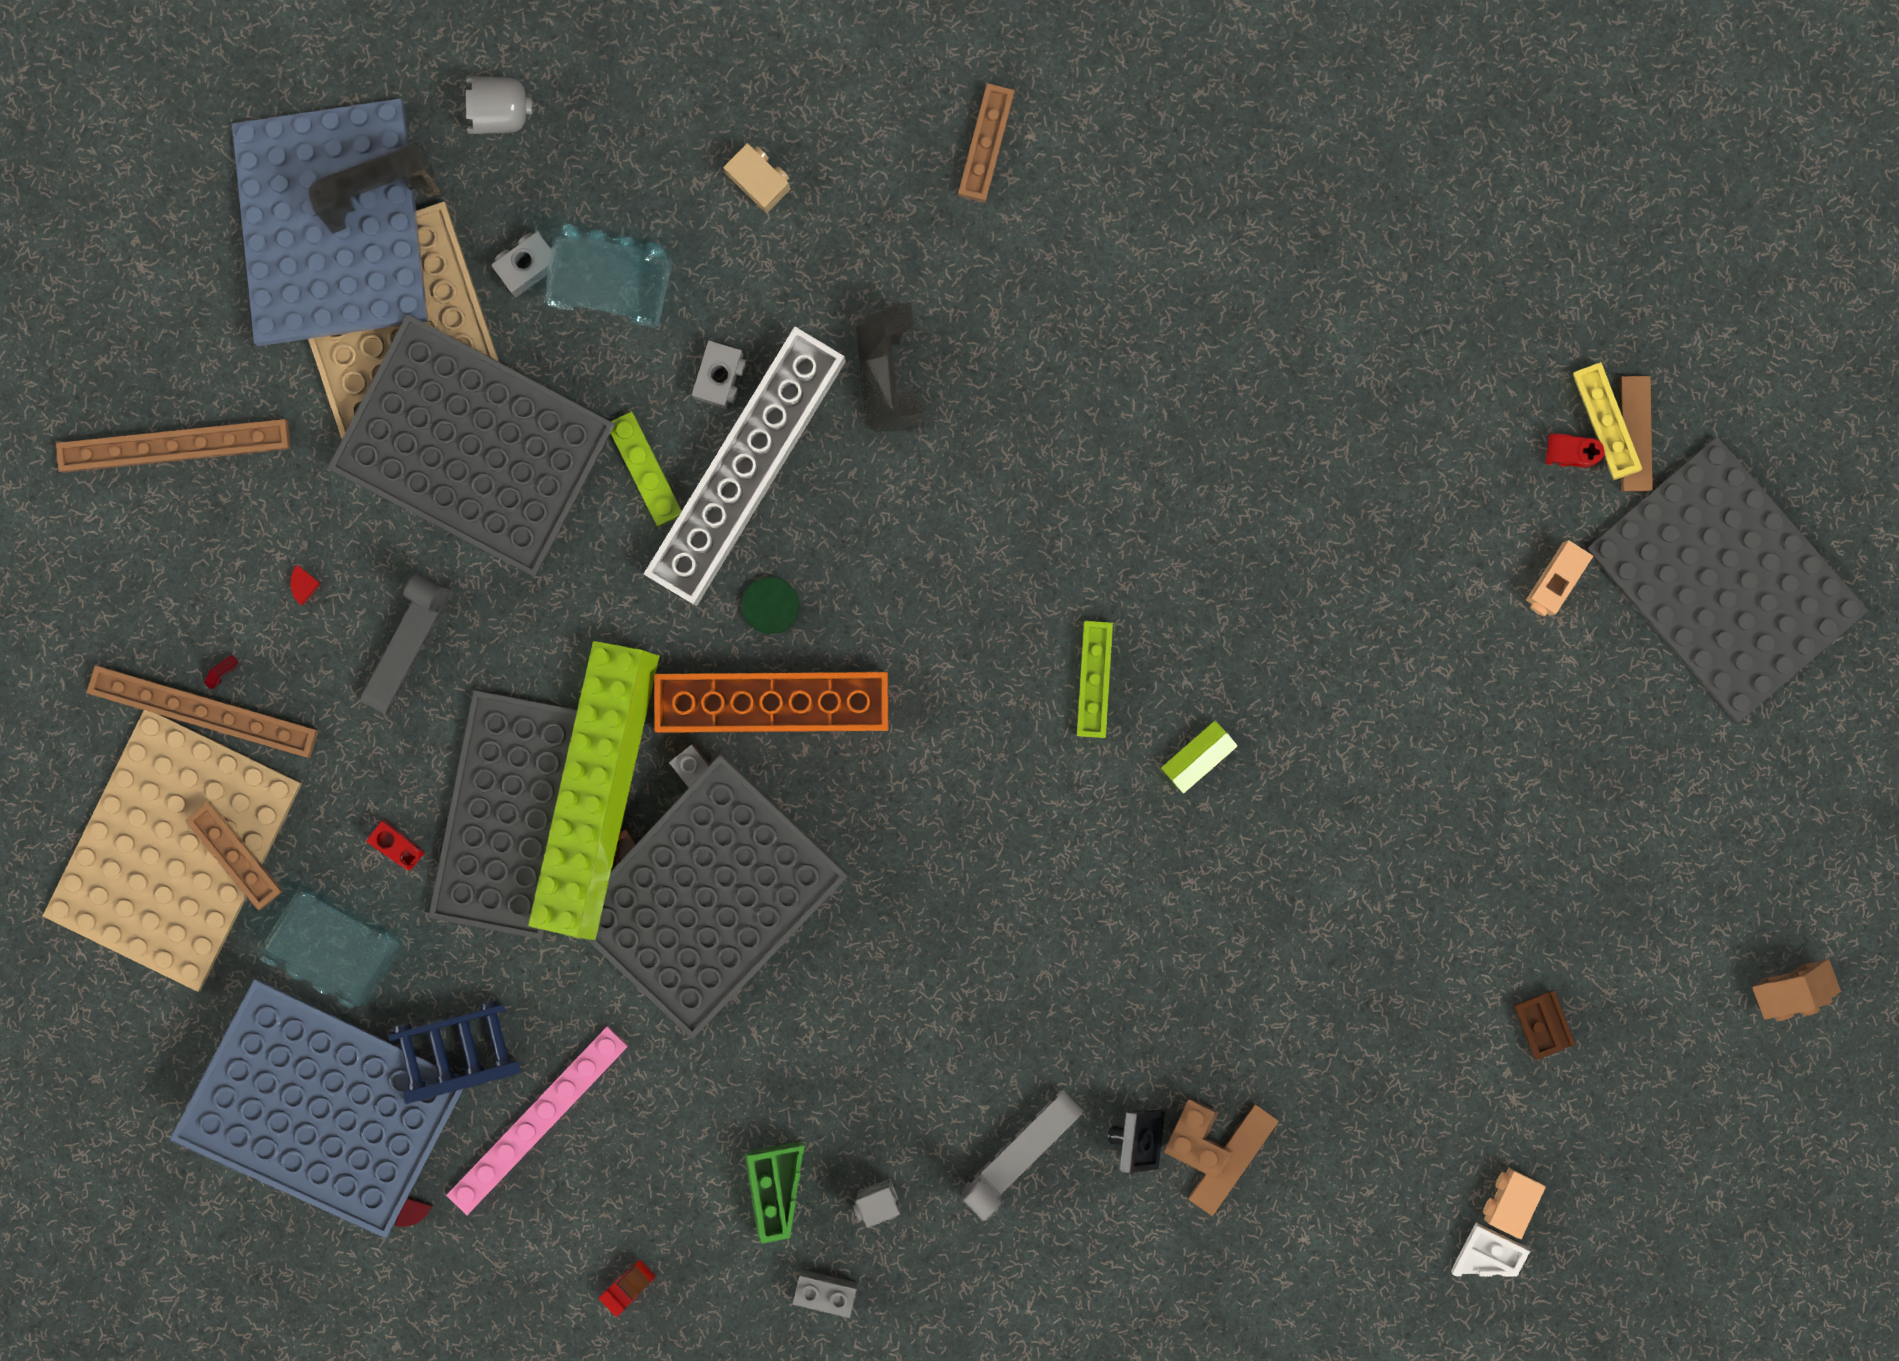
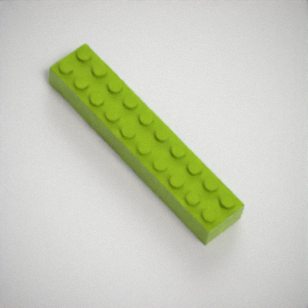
(594, 790)

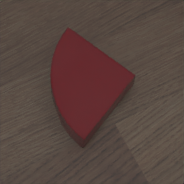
(215, 674)
(412, 1212)

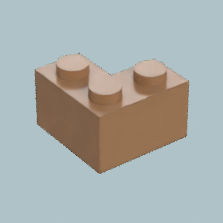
(1798, 991)
(1191, 1144)

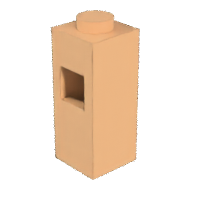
(1558, 579)

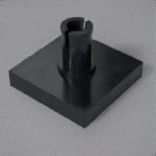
(1139, 1140)

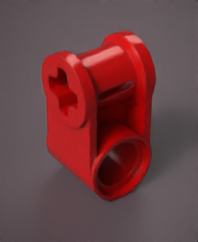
(1569, 451)

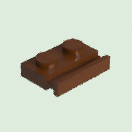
(1544, 1024)

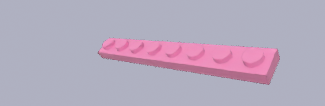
(537, 1120)

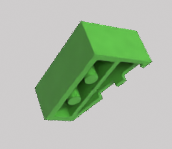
(773, 1188)

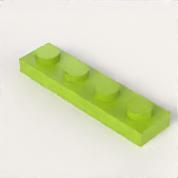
(645, 469)
(1094, 679)

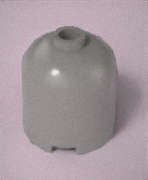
(496, 105)

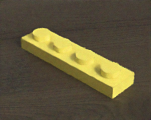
(1607, 421)

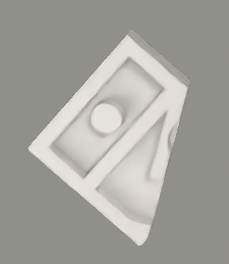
(1490, 1254)

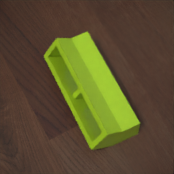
(1199, 757)

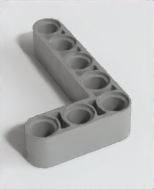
(985, 1191)

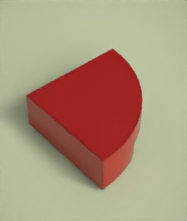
(303, 585)

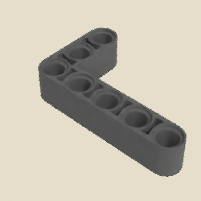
(410, 638)

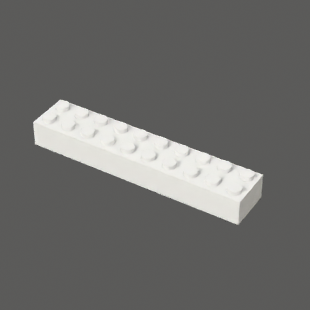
(745, 466)

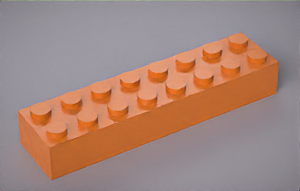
(771, 702)

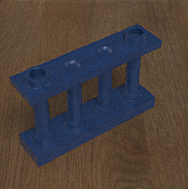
(474, 1074)

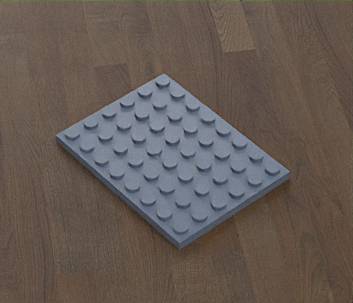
(300, 272)
(315, 1109)

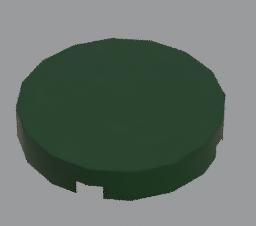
(770, 605)

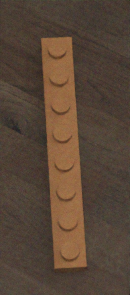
(173, 446)
(202, 711)

